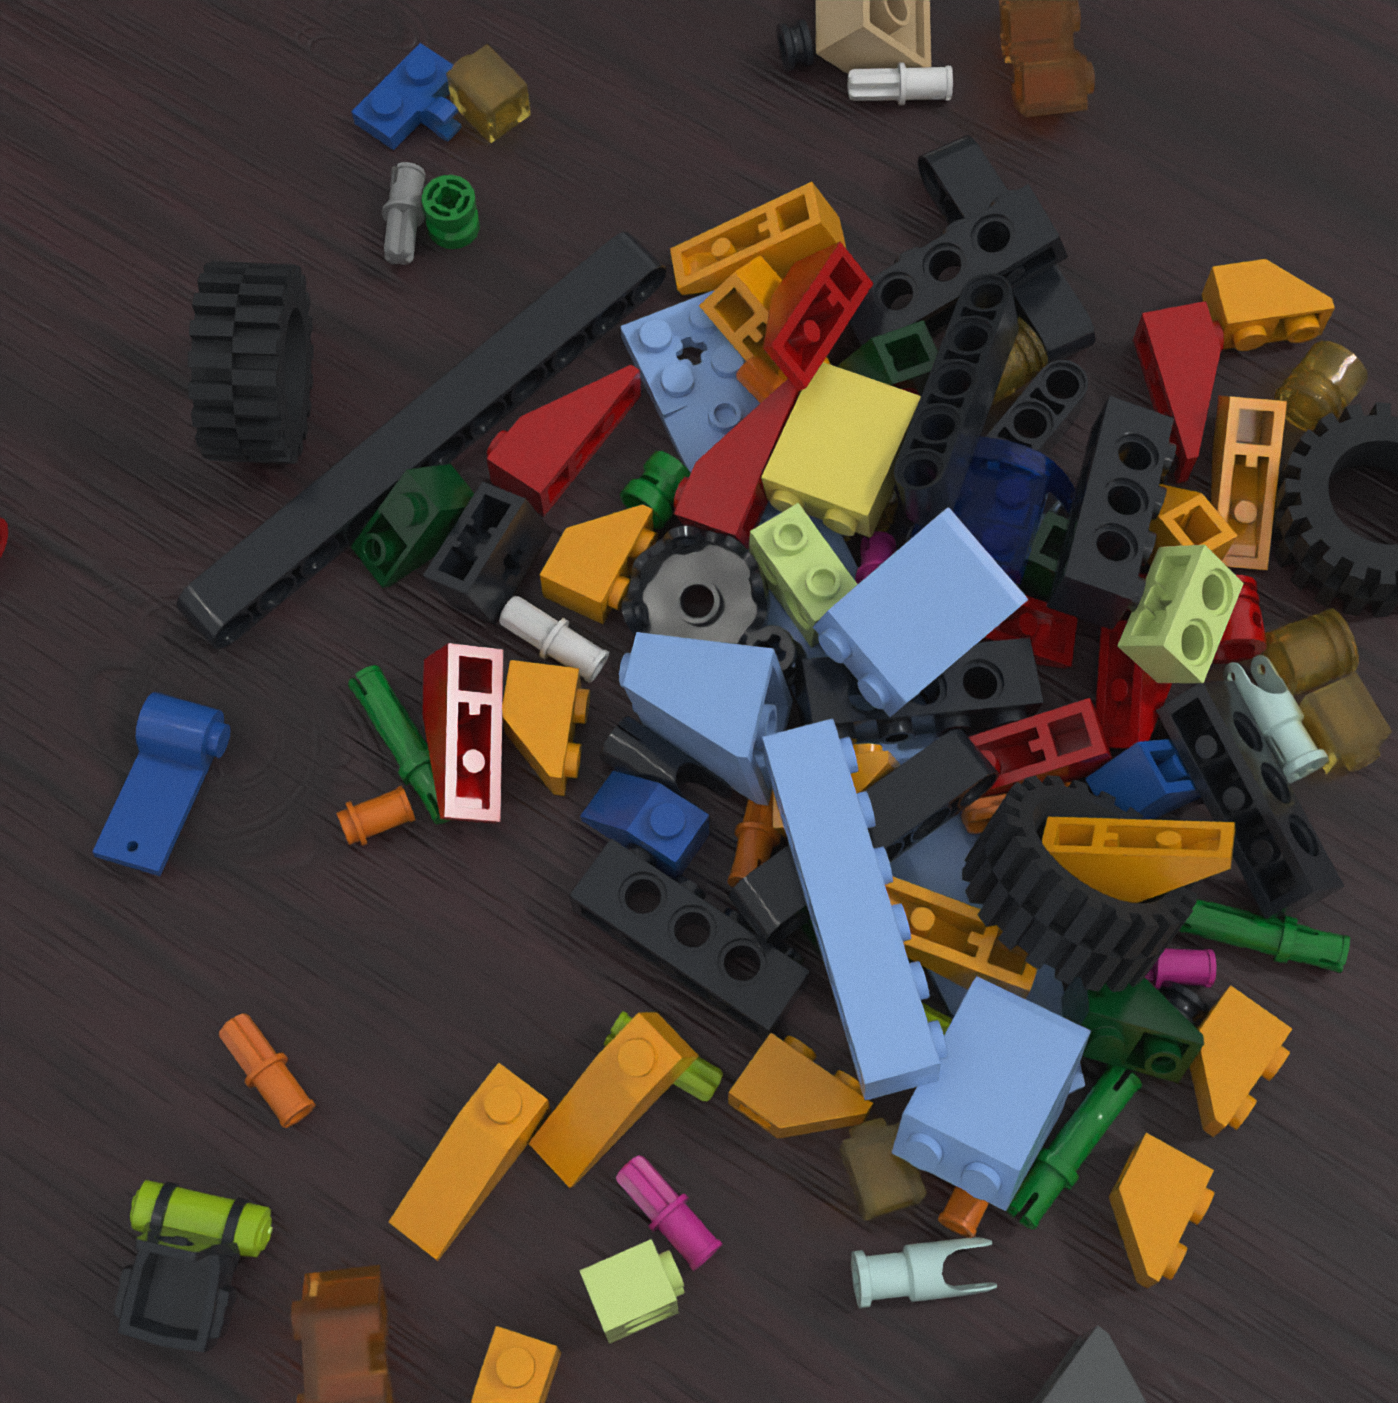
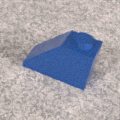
(1147, 779)
(650, 817)

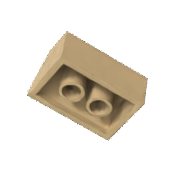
(873, 33)

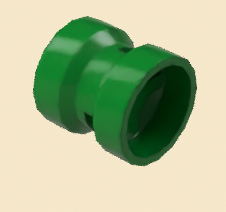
(450, 211)
(656, 487)

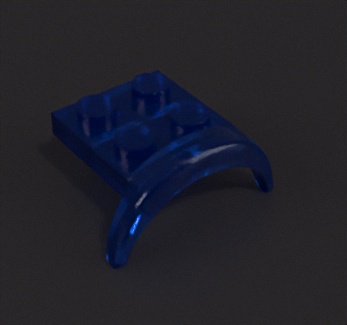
(1006, 499)

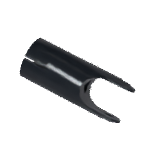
(644, 754)

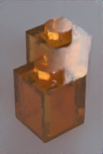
(1047, 67)
(344, 1336)

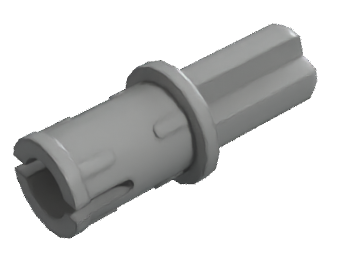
(403, 212)

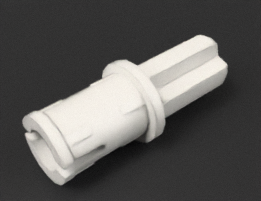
(900, 84)
(553, 638)

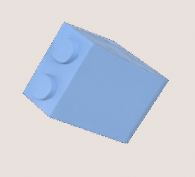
(918, 613)
(710, 703)
(993, 1094)

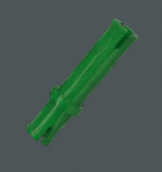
(398, 734)
(1271, 936)
(1057, 1165)

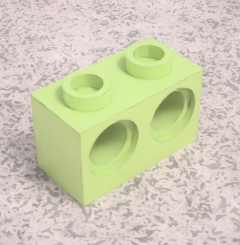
(800, 568)
(1181, 614)
(633, 1289)

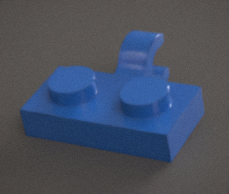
(410, 96)

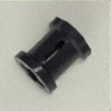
(780, 640)

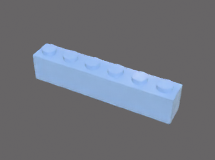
(851, 910)

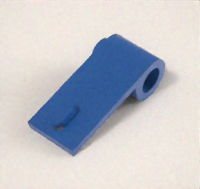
(174, 755)

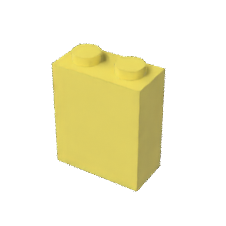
(840, 450)

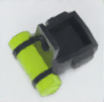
(185, 1264)

